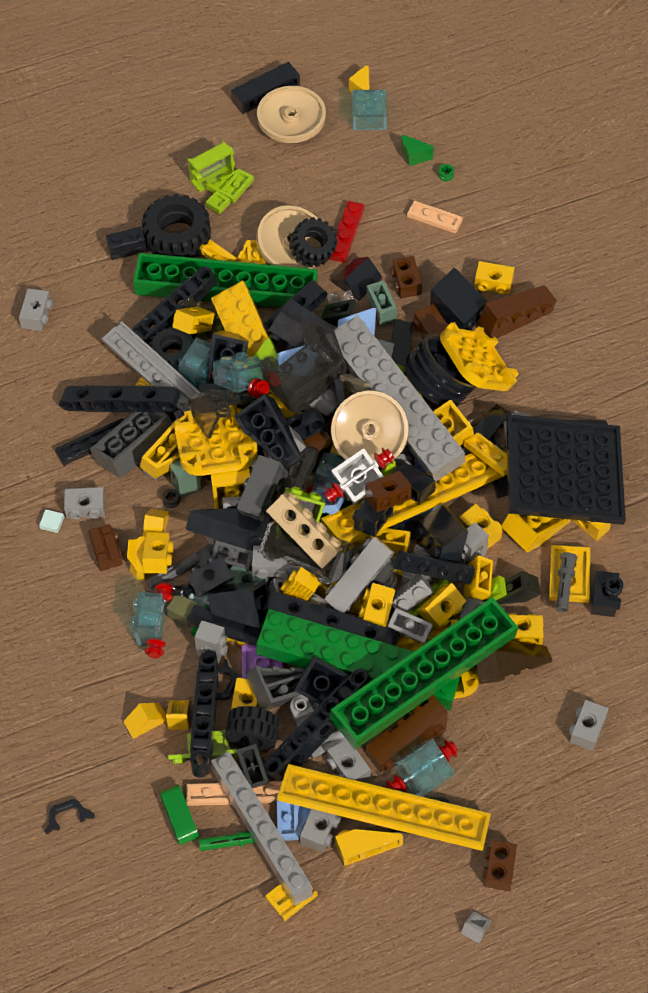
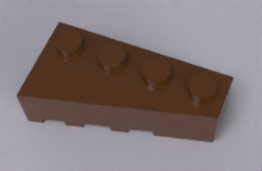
(516, 311)
(408, 734)

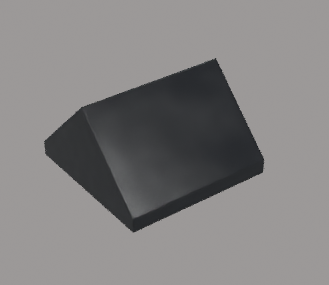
(357, 276)
(319, 680)

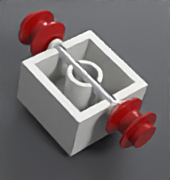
(355, 473)

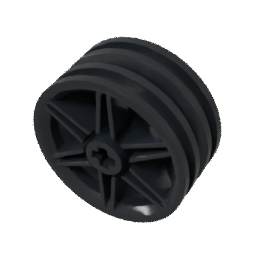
(435, 373)

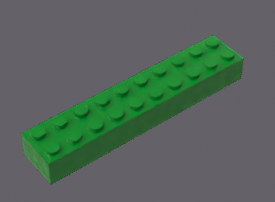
(267, 284)
(298, 640)
(423, 673)

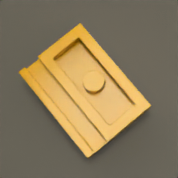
(283, 905)

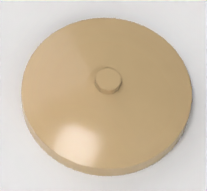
(291, 114)
(275, 233)
(369, 422)

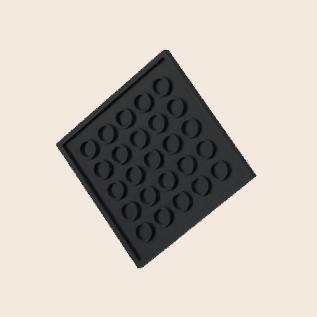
(565, 469)

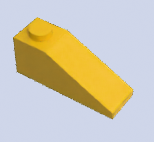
(362, 844)

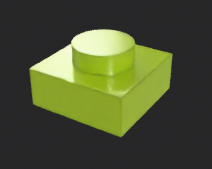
(218, 202)
(498, 588)

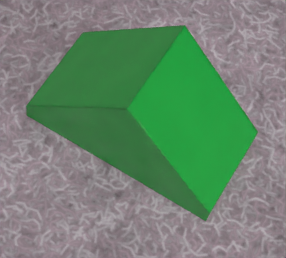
(415, 150)

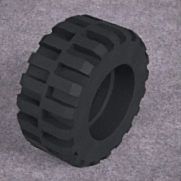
(176, 210)

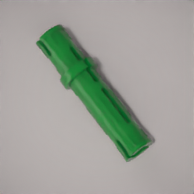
(205, 843)

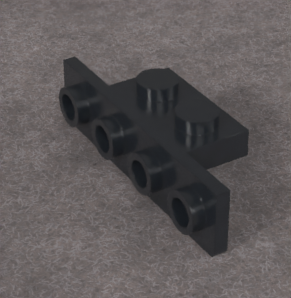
(434, 567)

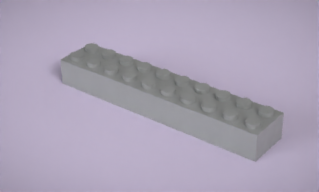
(427, 437)

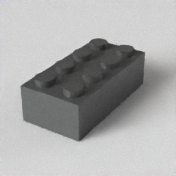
(129, 441)

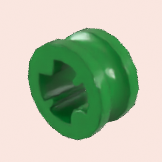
(446, 177)

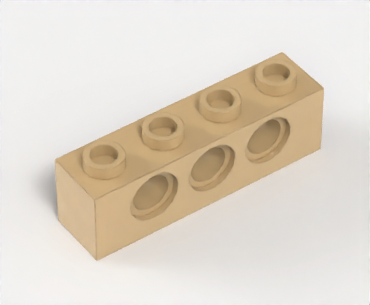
(307, 541)

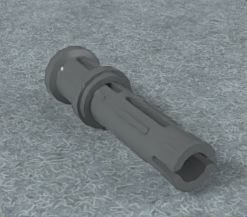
(566, 573)

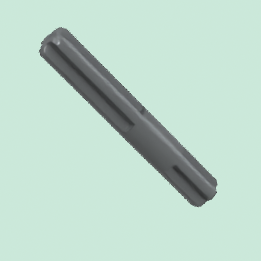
(179, 567)

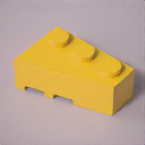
(161, 454)
(394, 539)

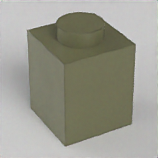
(180, 609)

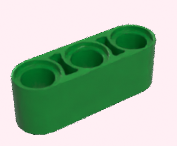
(179, 814)

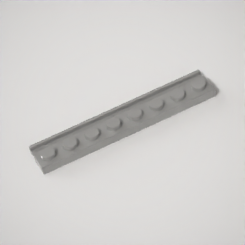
(148, 363)

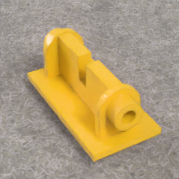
(216, 252)

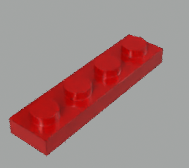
(347, 230)

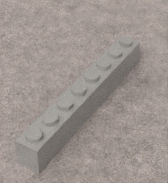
(262, 828)

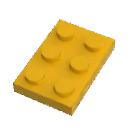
(581, 582)

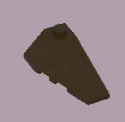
(511, 660)

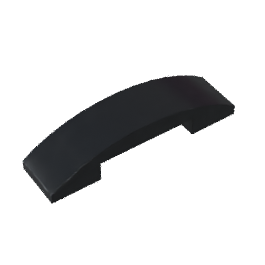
(490, 424)

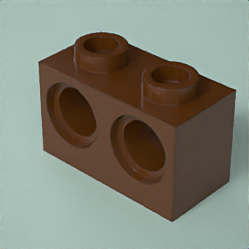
(406, 273)
(502, 865)

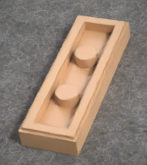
(435, 217)

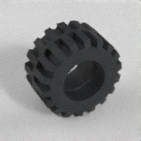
(319, 231)
(171, 339)
(252, 726)

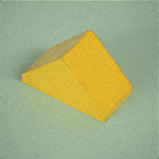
(360, 80)
(155, 521)
(178, 715)
(144, 718)

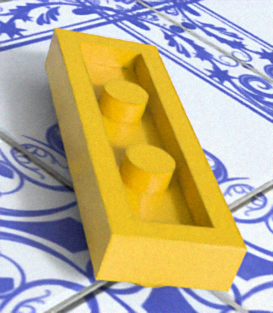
(487, 452)

